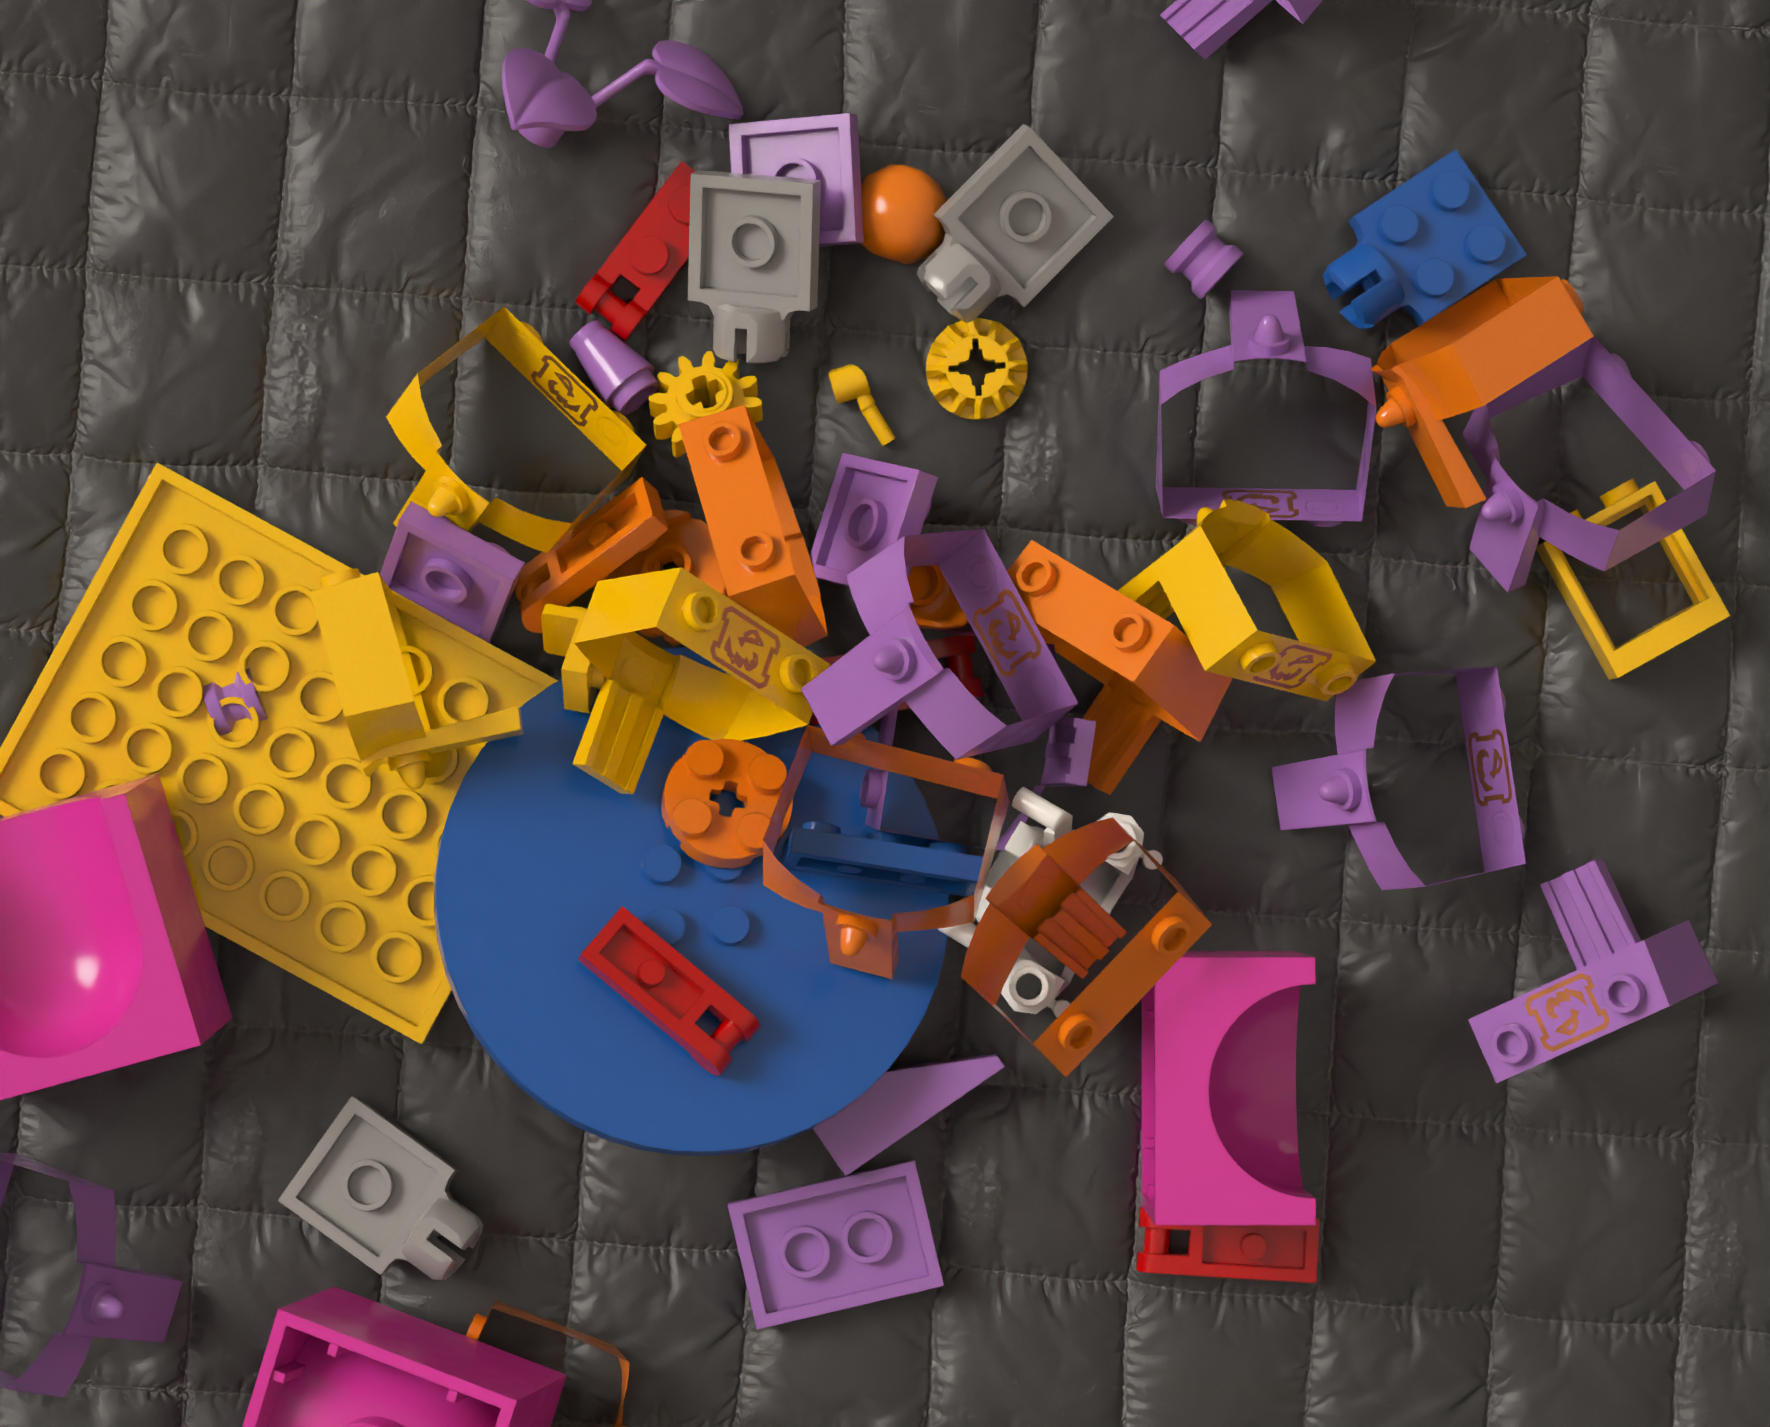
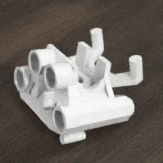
(1037, 974)

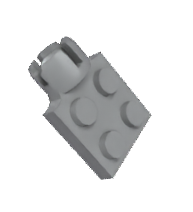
(1010, 228)
(753, 258)
(382, 1195)

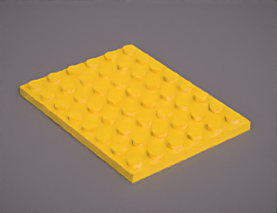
(276, 816)

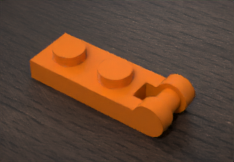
(591, 551)

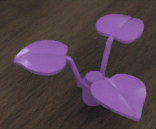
(549, 101)

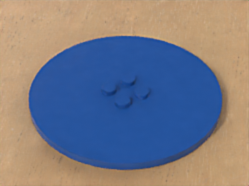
(550, 854)

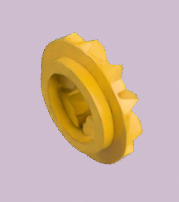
(956, 390)

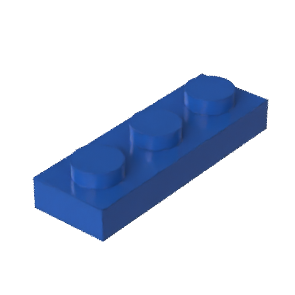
(881, 859)

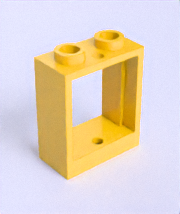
(1702, 614)

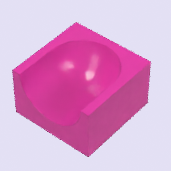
(99, 940)
(1223, 1091)
(370, 1365)

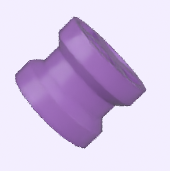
(1203, 259)
(226, 715)

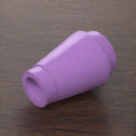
(614, 368)

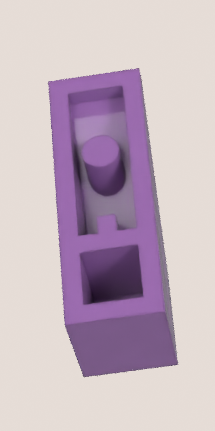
(900, 1104)

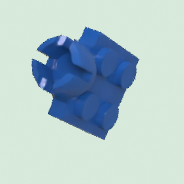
(1423, 247)

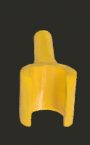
(850, 384)

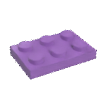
(835, 1244)

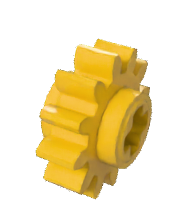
(697, 387)

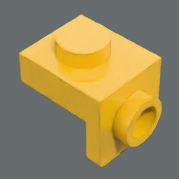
(579, 675)

